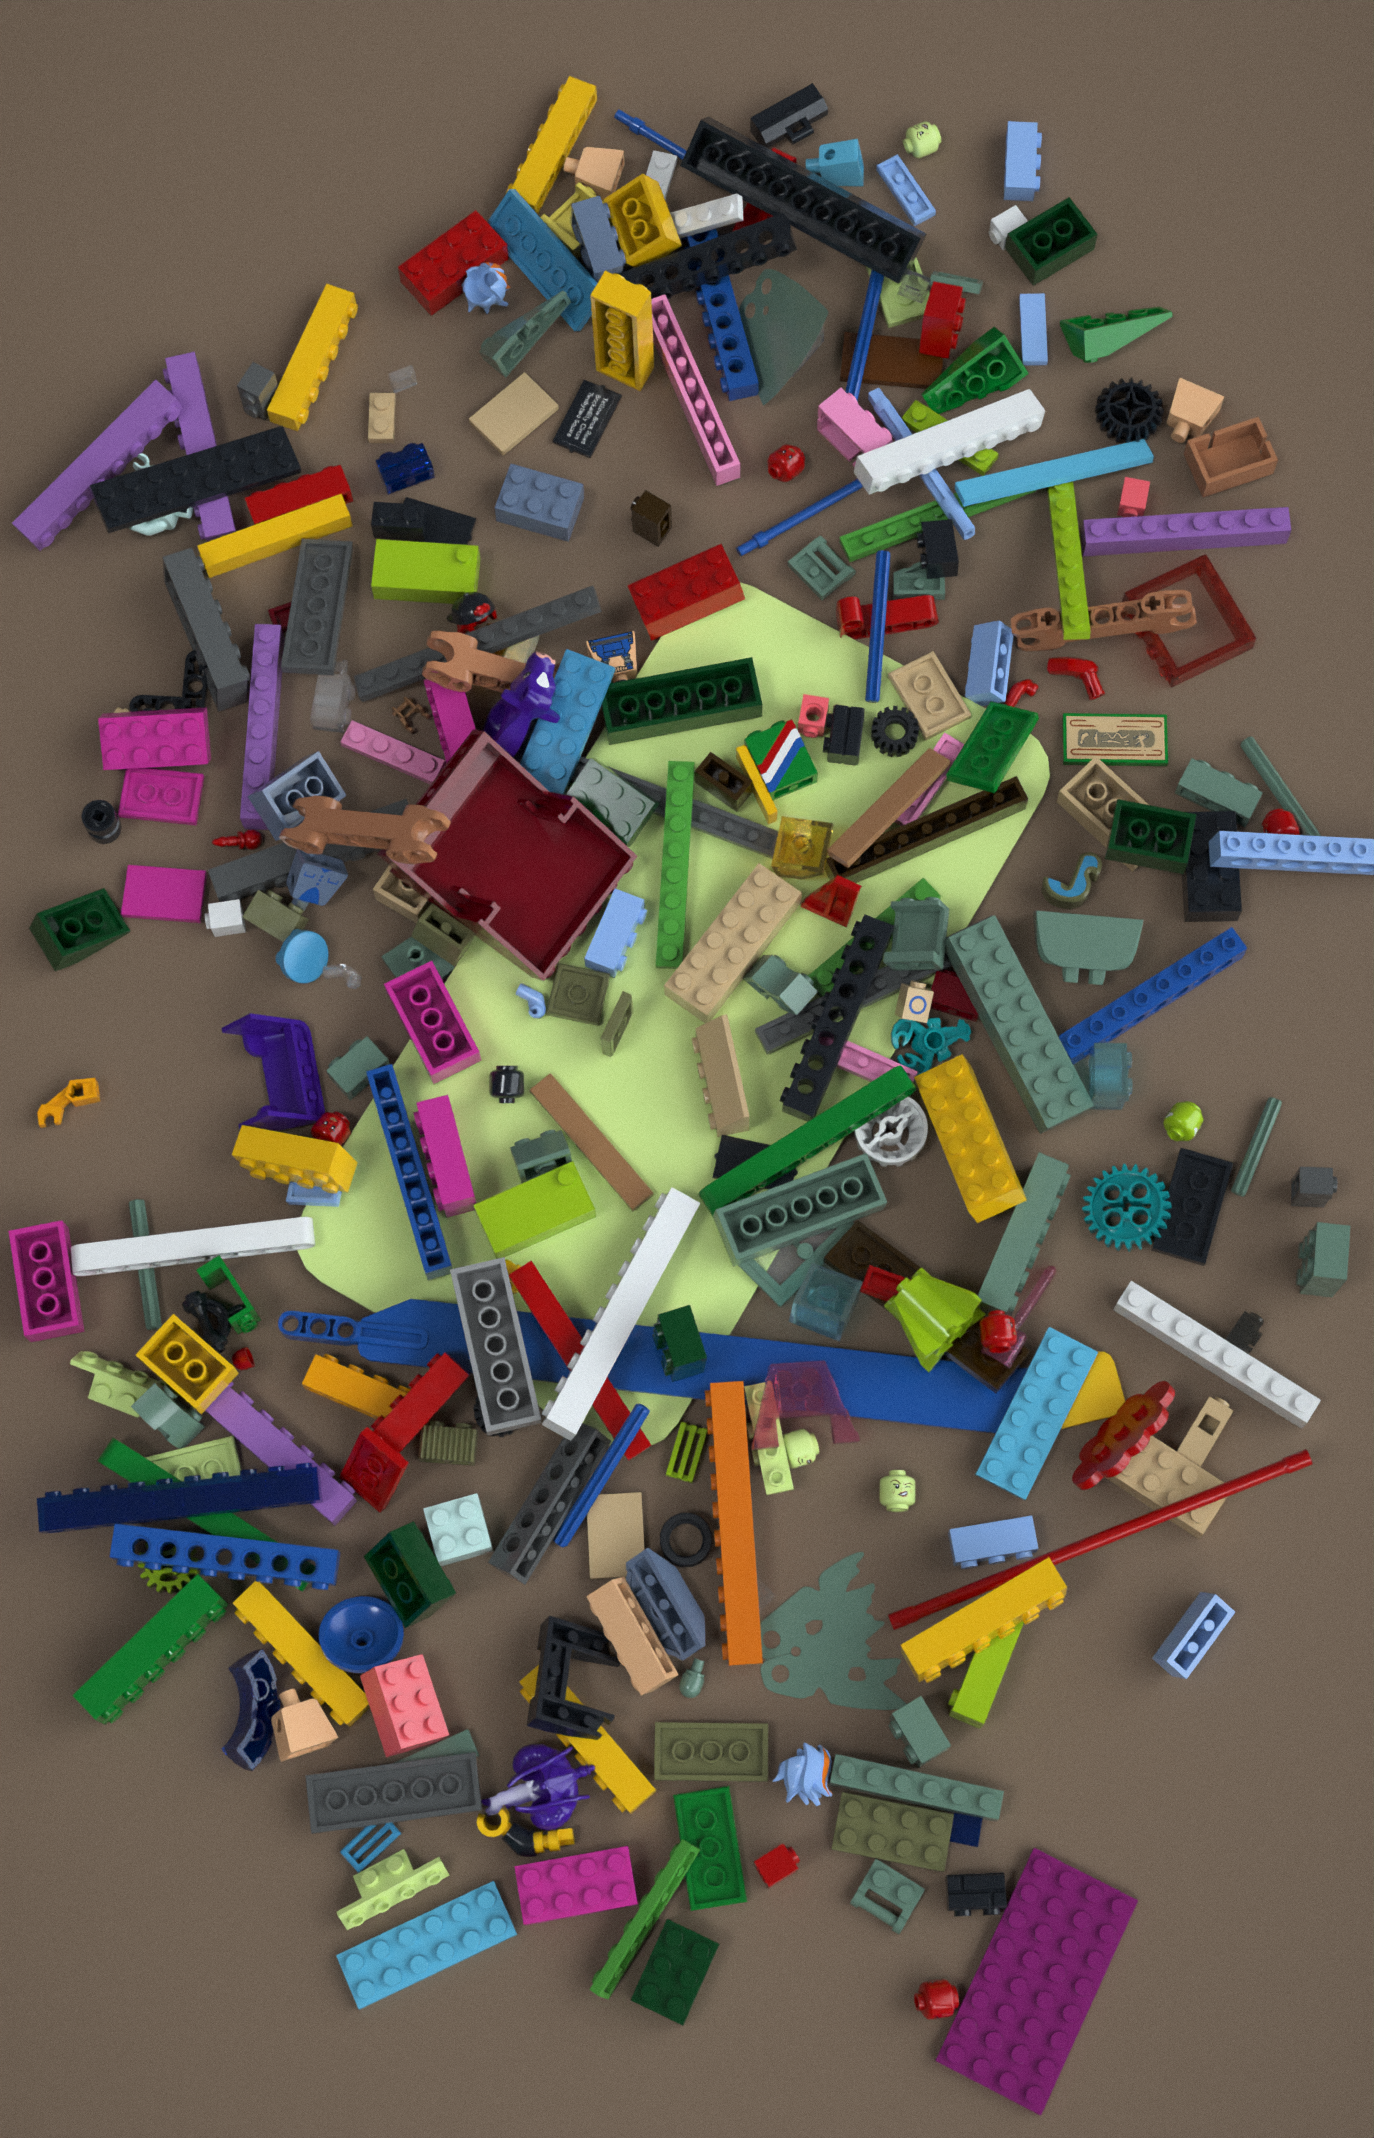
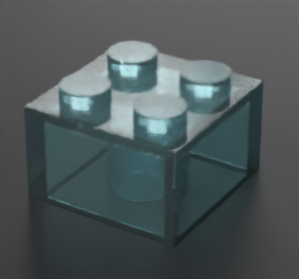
(1109, 1075)
(825, 1302)

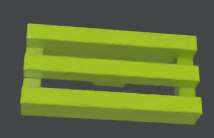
(692, 1429)

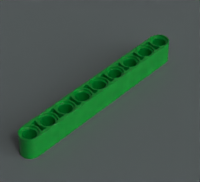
(808, 1139)
(139, 1469)

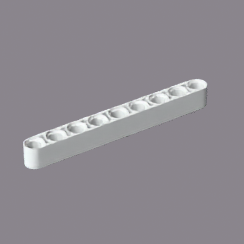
(192, 1246)

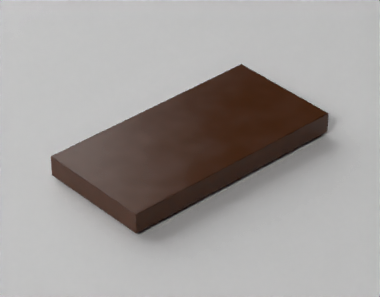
(893, 362)

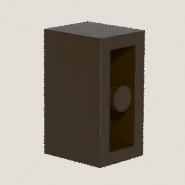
(651, 517)
(723, 781)

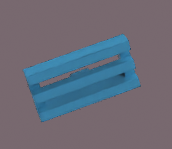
(352, 1859)

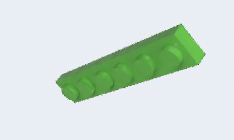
(823, 974)
(639, 1927)

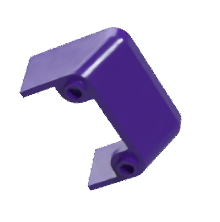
(288, 1070)

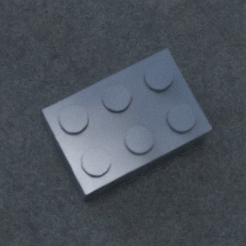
(596, 237)
(539, 502)
(303, 779)

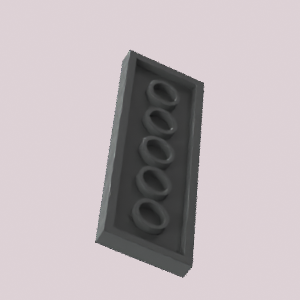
(317, 607)
(393, 1793)

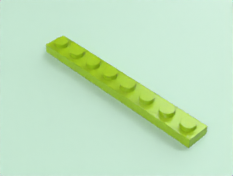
(1068, 562)

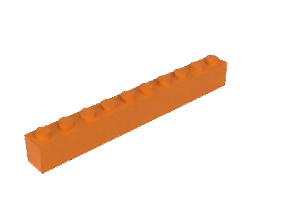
(735, 1523)

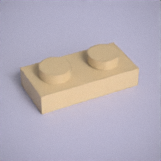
(381, 418)

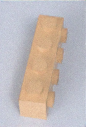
(632, 1635)

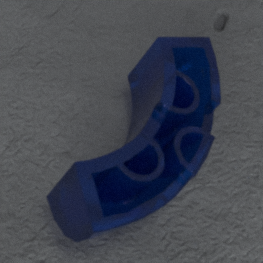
(258, 1704)

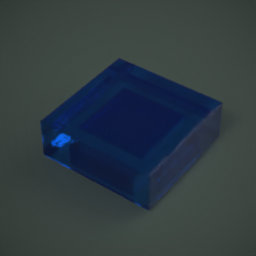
(966, 1830)

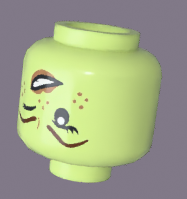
(922, 139)
(800, 1448)
(897, 1491)

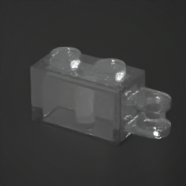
(332, 700)

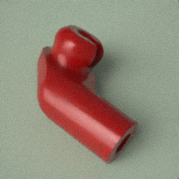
(1019, 689)

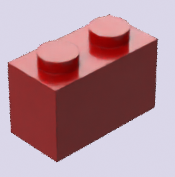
(777, 1865)

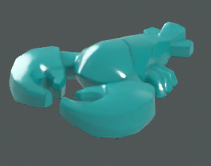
(927, 1041)

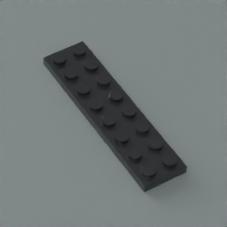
(195, 479)

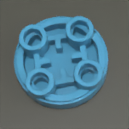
(302, 956)

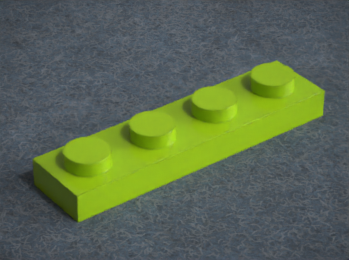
(921, 417)

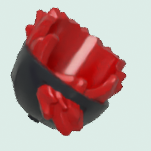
(471, 610)

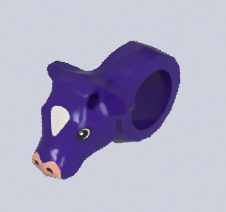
(526, 700)

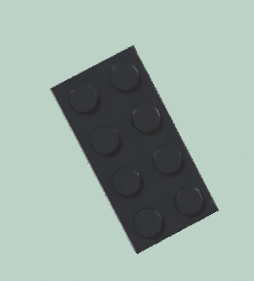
(1196, 1201)

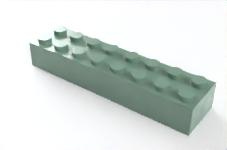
(1017, 1024)

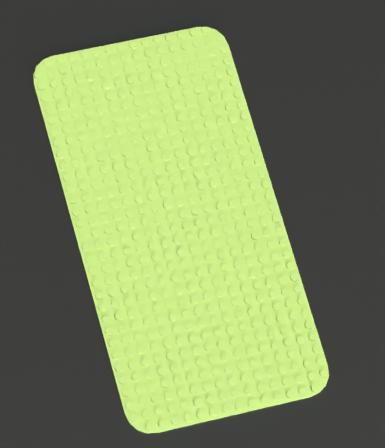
(650, 1089)

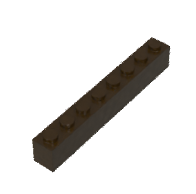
(933, 831)

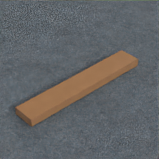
(888, 808)
(591, 1142)

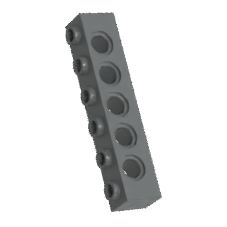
(549, 1503)

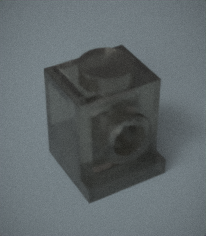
(1246, 1332)

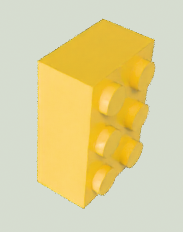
(642, 221)
(187, 1364)

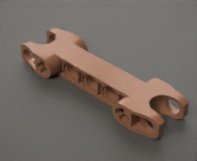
(1151, 613)
(469, 665)
(398, 834)

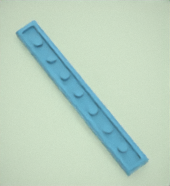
(1053, 472)

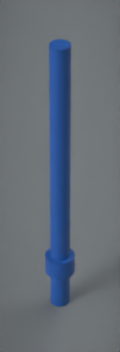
(638, 127)
(761, 538)

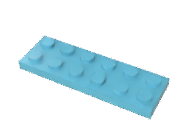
(1036, 1413)
(426, 1945)

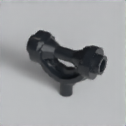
(198, 1306)

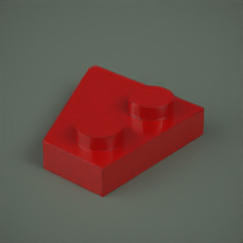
(834, 900)

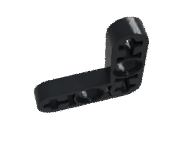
(178, 702)

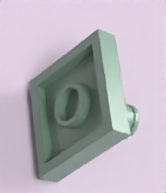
(969, 284)
(411, 955)

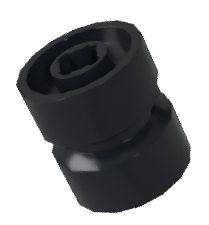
(101, 821)

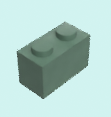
(350, 1070)

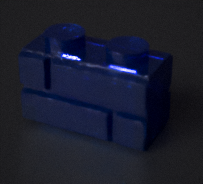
(405, 467)

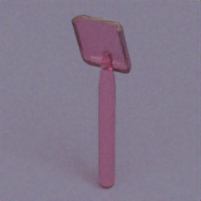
(1008, 1357)

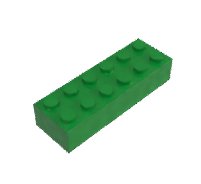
(151, 1650)

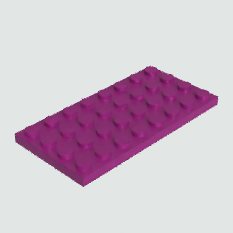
(1036, 1981)

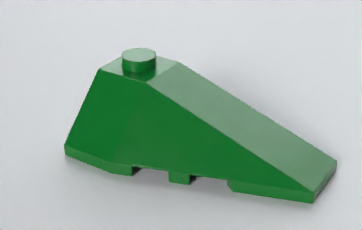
(1100, 337)
(980, 370)

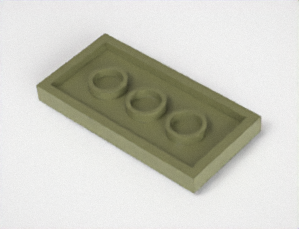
(711, 1752)
(892, 1832)

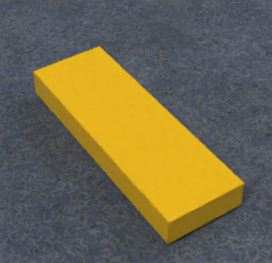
(759, 789)

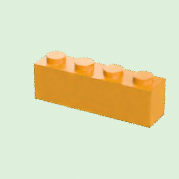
(351, 1386)

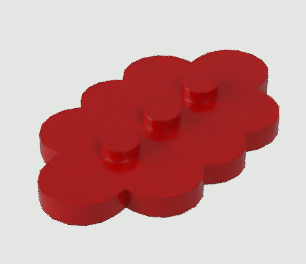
(1123, 1435)

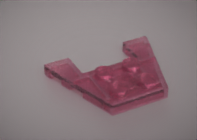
(801, 1392)

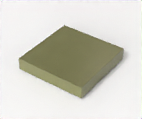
(578, 994)
(617, 1024)

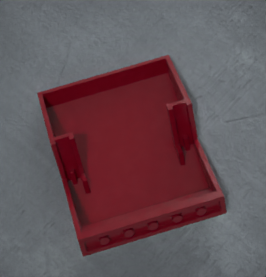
(516, 858)

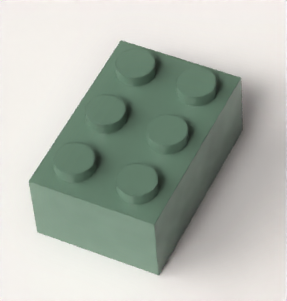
(1323, 1259)

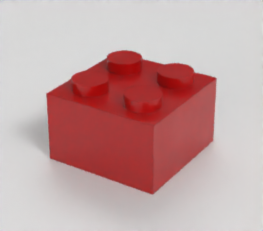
(942, 320)

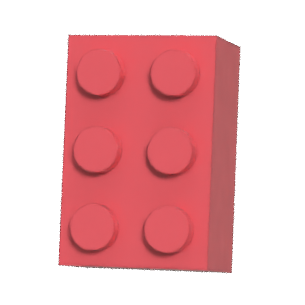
(404, 1705)

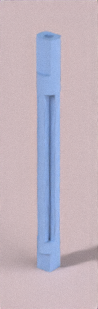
(932, 480)

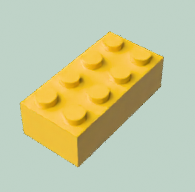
(294, 1159)

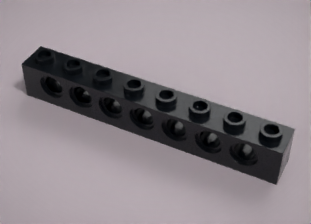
(707, 253)
(878, 935)

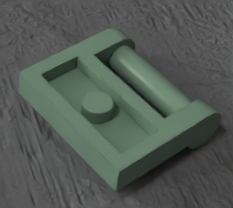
(816, 573)
(893, 1888)

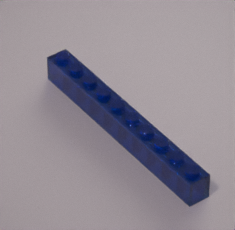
(179, 1499)

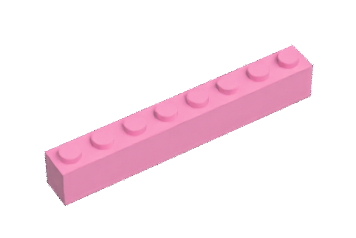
(693, 394)

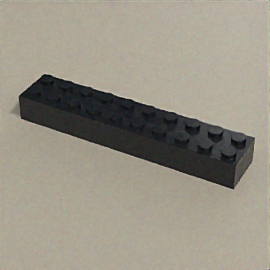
(804, 197)

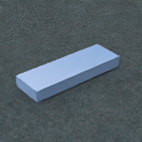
(906, 190)
(1033, 329)

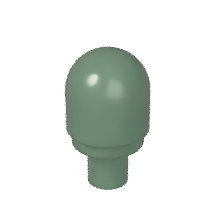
(692, 1680)

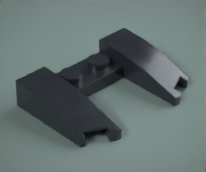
(548, 1708)

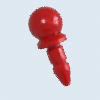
(249, 839)

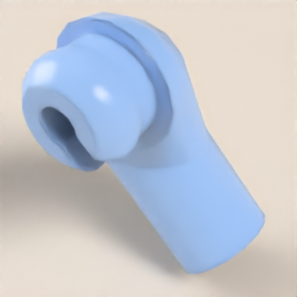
(535, 1000)

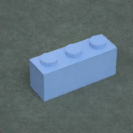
(1022, 161)
(989, 663)
(615, 933)
(993, 1542)
(1193, 1635)

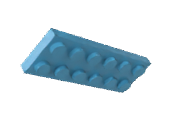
(543, 257)
(577, 700)

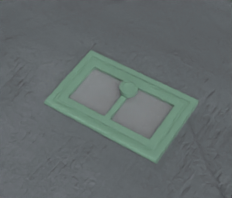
(784, 1270)

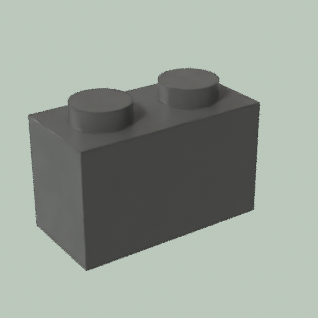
(257, 390)
(1312, 1186)

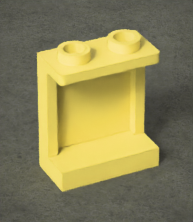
(560, 220)

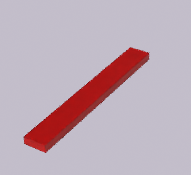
(566, 1342)

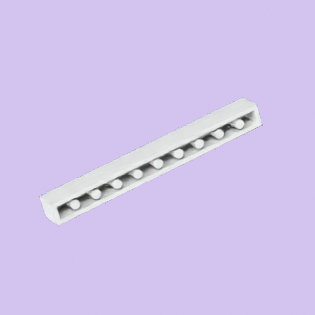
(620, 1315)

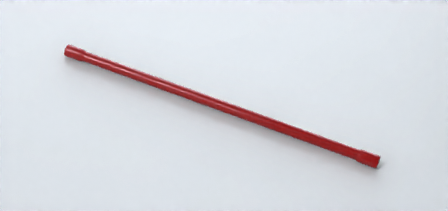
(1285, 1466)

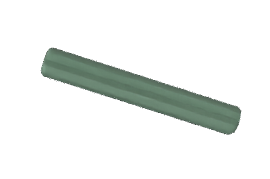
(1256, 1146)

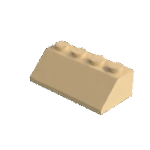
(721, 1076)

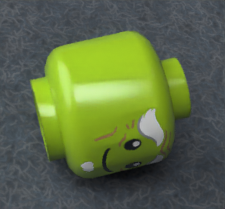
(1183, 1121)

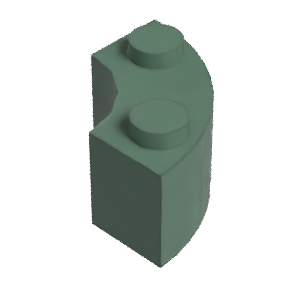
(783, 985)
(168, 1415)

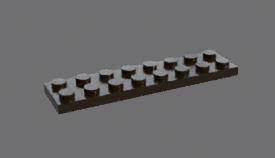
(863, 1247)

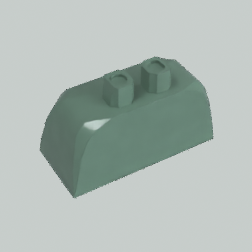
(1085, 943)

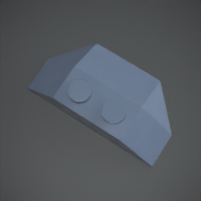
(667, 1603)

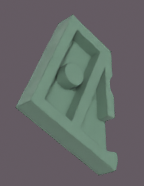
(913, 583)

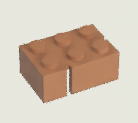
(1232, 457)

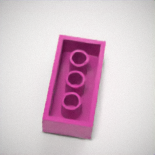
(450, 716)
(154, 738)
(432, 1022)
(448, 1162)
(46, 1281)
(576, 1885)

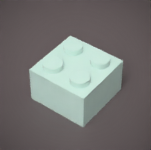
(458, 1529)

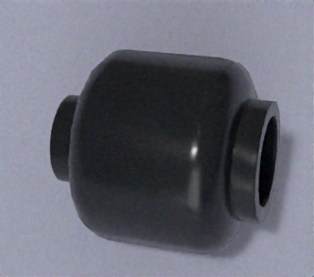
(506, 1083)

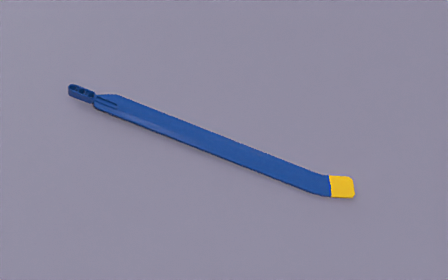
(867, 1382)

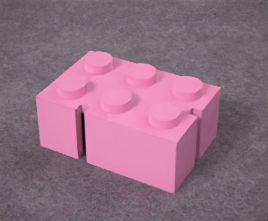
(849, 426)

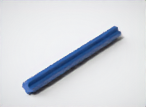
(864, 334)
(877, 626)
(601, 1475)

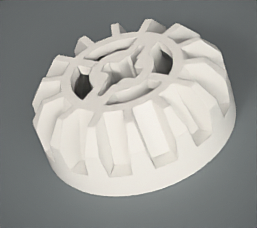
(902, 1115)

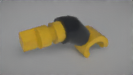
(524, 1841)

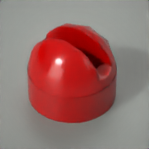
(243, 1359)

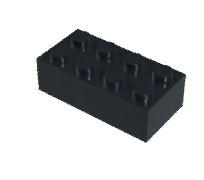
(1208, 891)

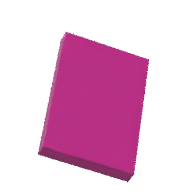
(161, 795)
(164, 893)

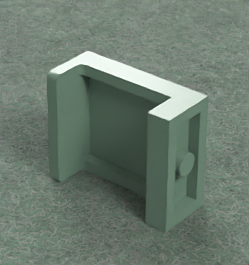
(918, 935)

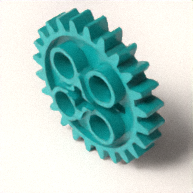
(1127, 1231)

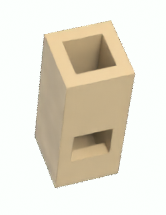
(1205, 1430)

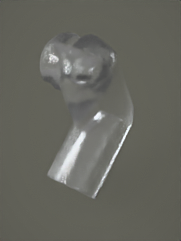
(342, 970)

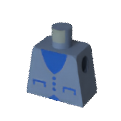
(314, 878)

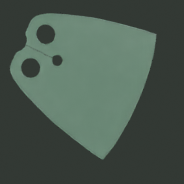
(783, 335)

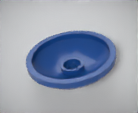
(356, 1622)

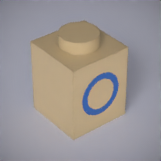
(914, 1001)

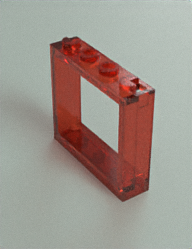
(1224, 603)

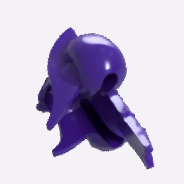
(549, 1784)

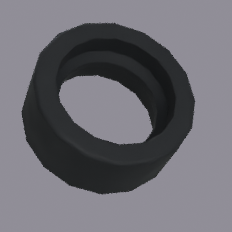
(671, 1524)

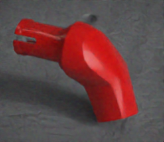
(1078, 668)

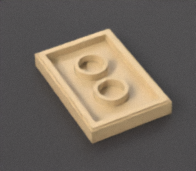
(513, 414)
(929, 695)
(614, 1534)

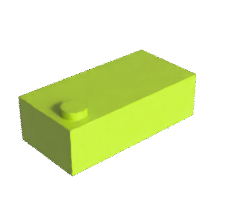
(424, 571)
(535, 1210)
(982, 1680)

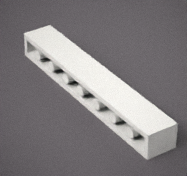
(949, 441)
(1217, 1355)

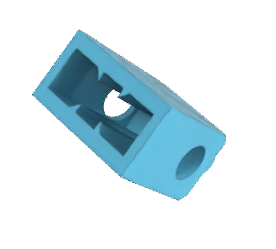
(839, 163)

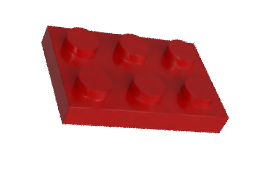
(374, 1469)

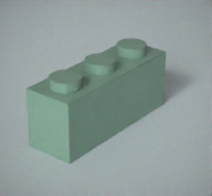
(1218, 791)

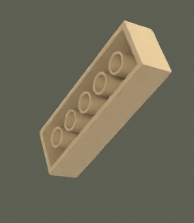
(733, 943)

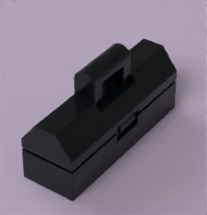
(789, 115)

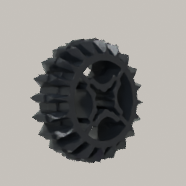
(1148, 408)

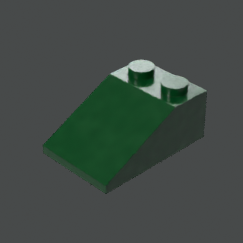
(78, 928)

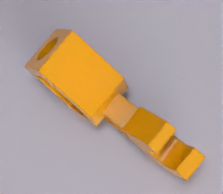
(56, 1105)

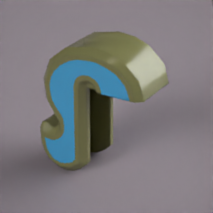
(1077, 892)

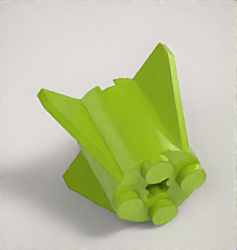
(933, 1314)

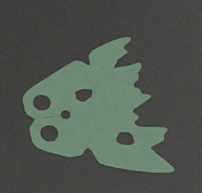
(835, 1648)

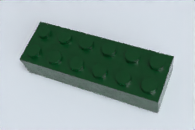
(681, 701)

